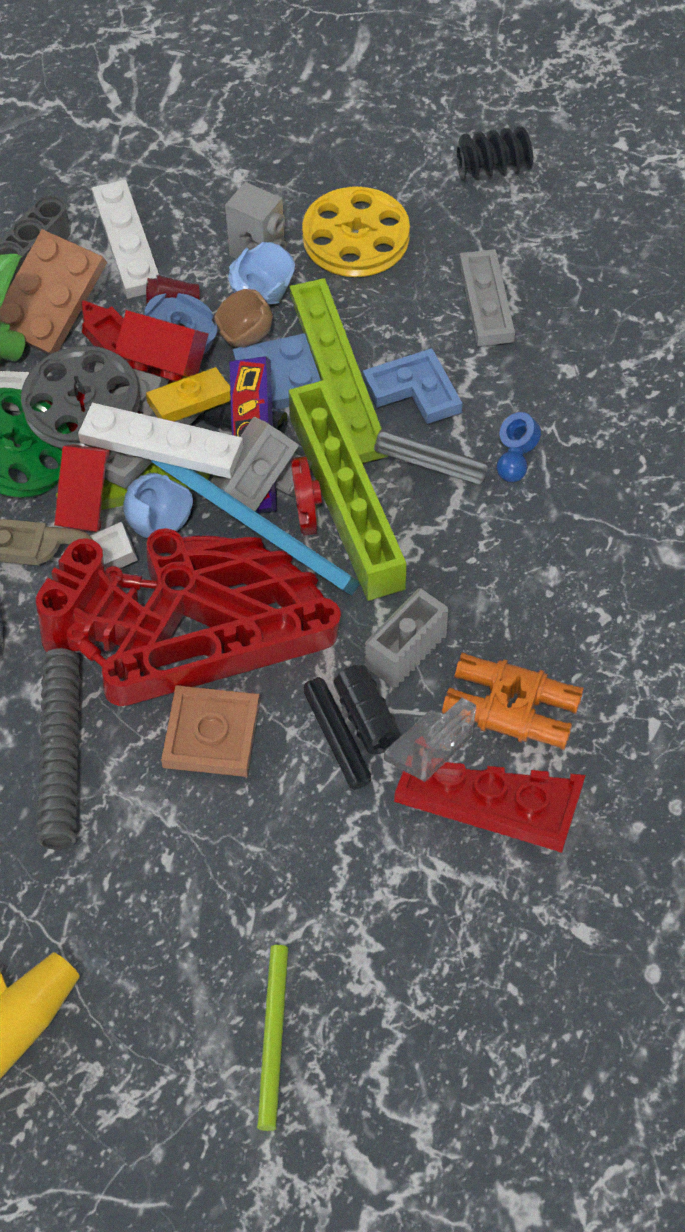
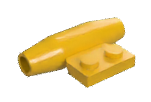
(31, 1005)

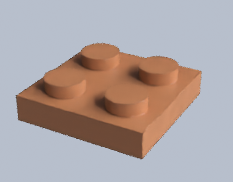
(211, 731)

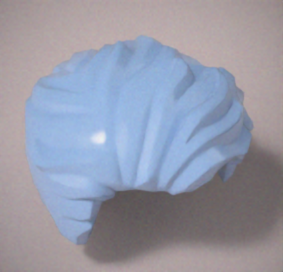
(263, 269)

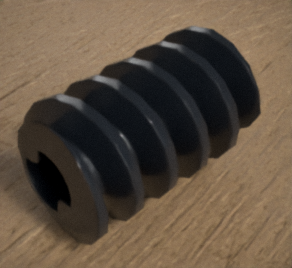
(494, 150)

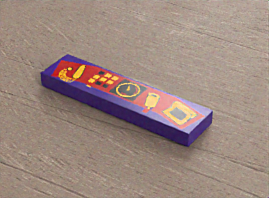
(252, 398)

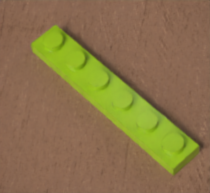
(337, 363)

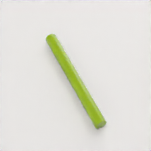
(272, 1038)

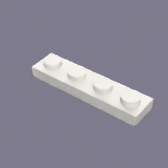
(125, 236)
(161, 440)

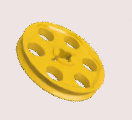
(363, 243)

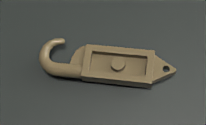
(33, 541)

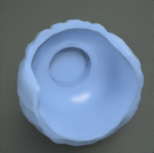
(156, 504)

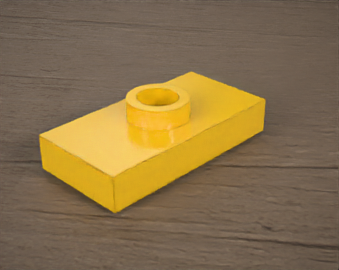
(189, 395)

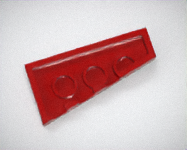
(509, 804)

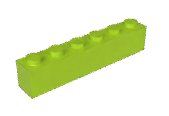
(347, 491)

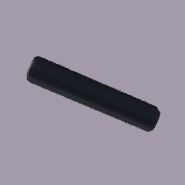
(337, 733)

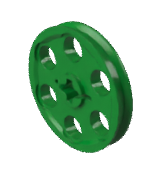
(27, 455)

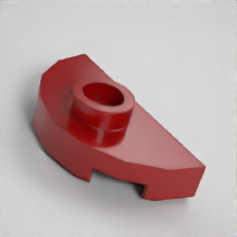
(306, 494)

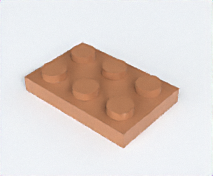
(50, 291)

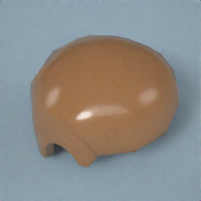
(244, 318)

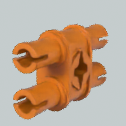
(520, 719)

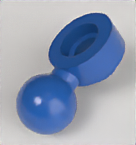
(512, 464)

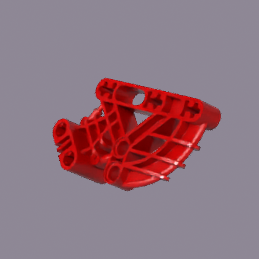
(91, 606)

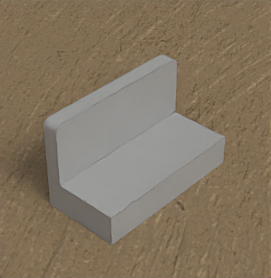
(259, 465)

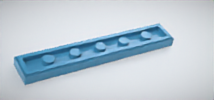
(262, 527)

